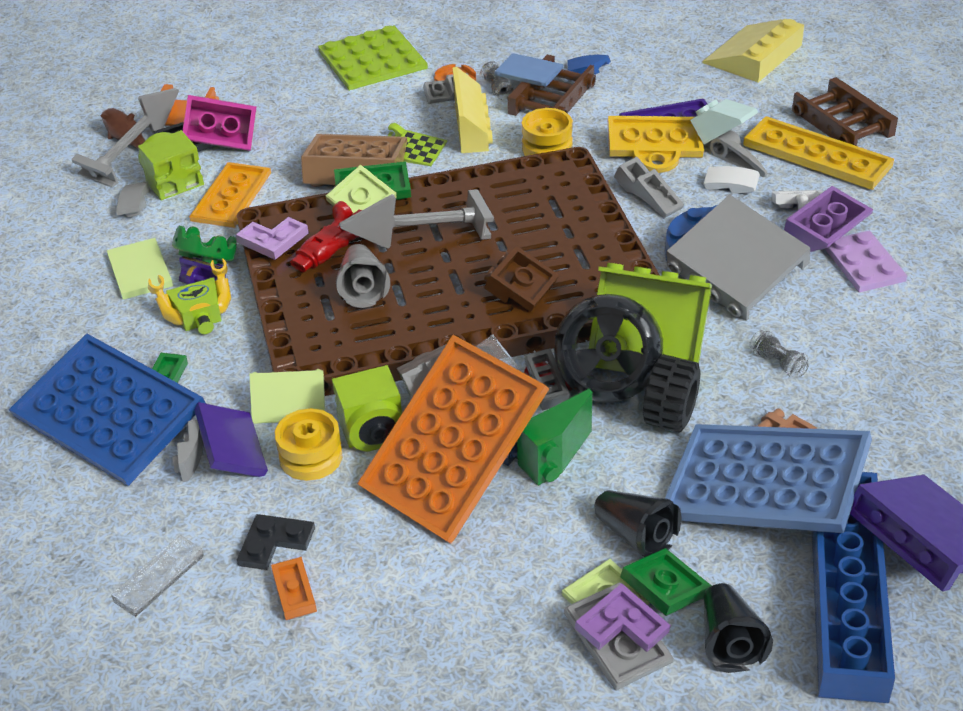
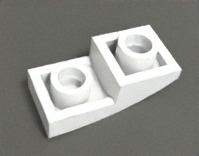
(736, 178)

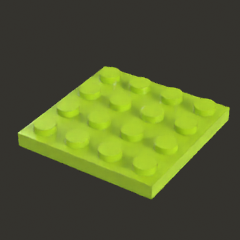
(372, 57)

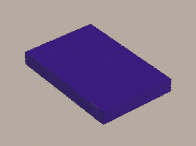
(230, 440)

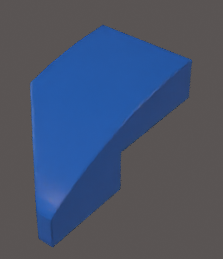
(581, 63)

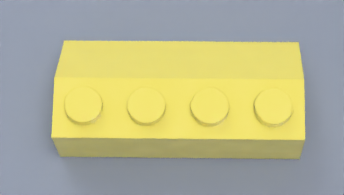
(471, 114)

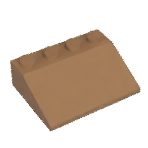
(346, 151)

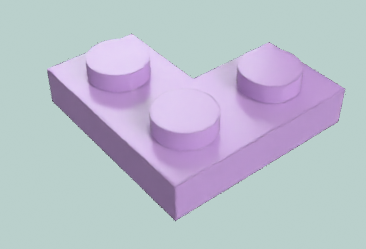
(275, 241)

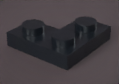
(268, 534)

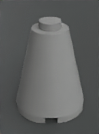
(362, 277)

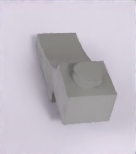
(648, 186)

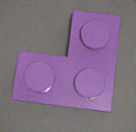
(622, 612)

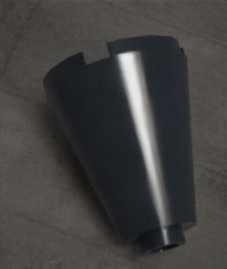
(639, 519)
(733, 631)

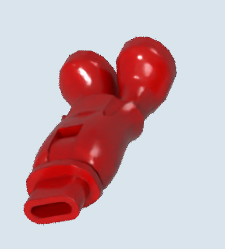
(326, 242)

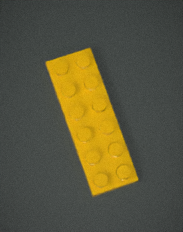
(819, 152)

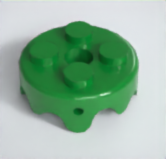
(215, 249)

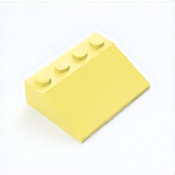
(758, 48)

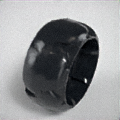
(610, 312)

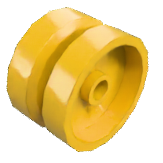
(546, 131)
(308, 444)

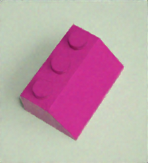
(219, 122)

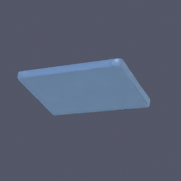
(529, 69)

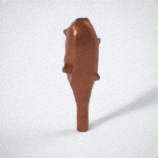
(119, 124)

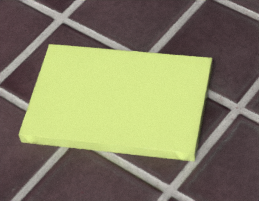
(285, 392)

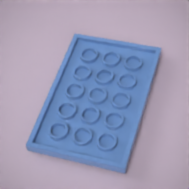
(770, 476)

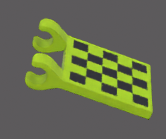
(420, 148)

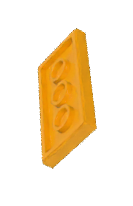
(229, 194)

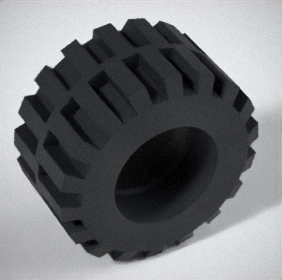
(671, 393)

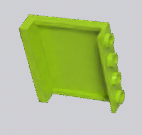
(675, 303)

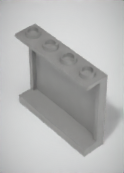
(737, 255)

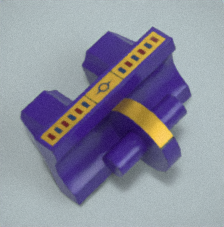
(196, 270)

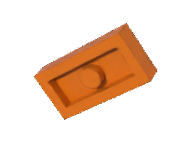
(293, 588)

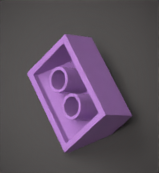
(826, 218)

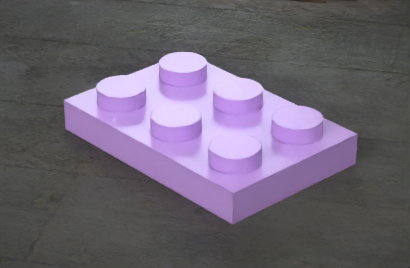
(865, 261)

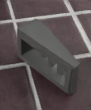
(557, 393)

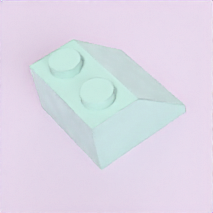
(720, 117)

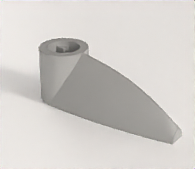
(729, 149)

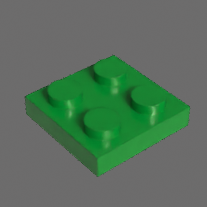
(665, 581)

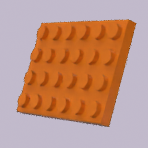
(453, 437)

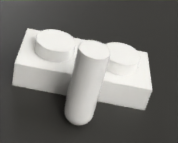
(787, 199)

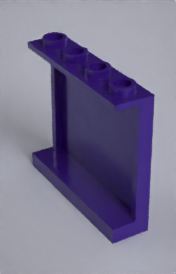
(916, 523)

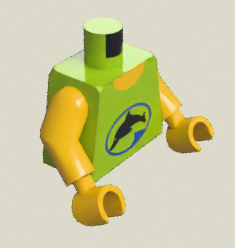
(197, 303)

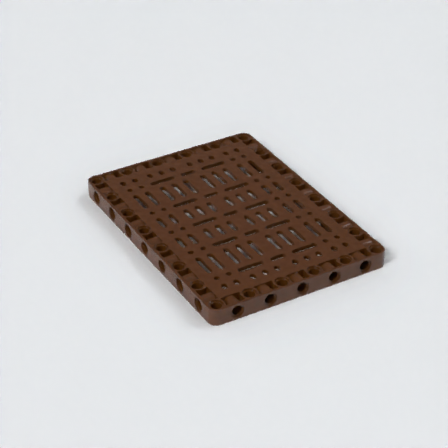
(543, 176)

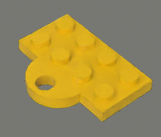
(654, 139)

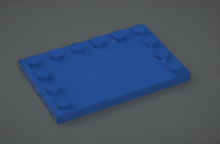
(107, 408)

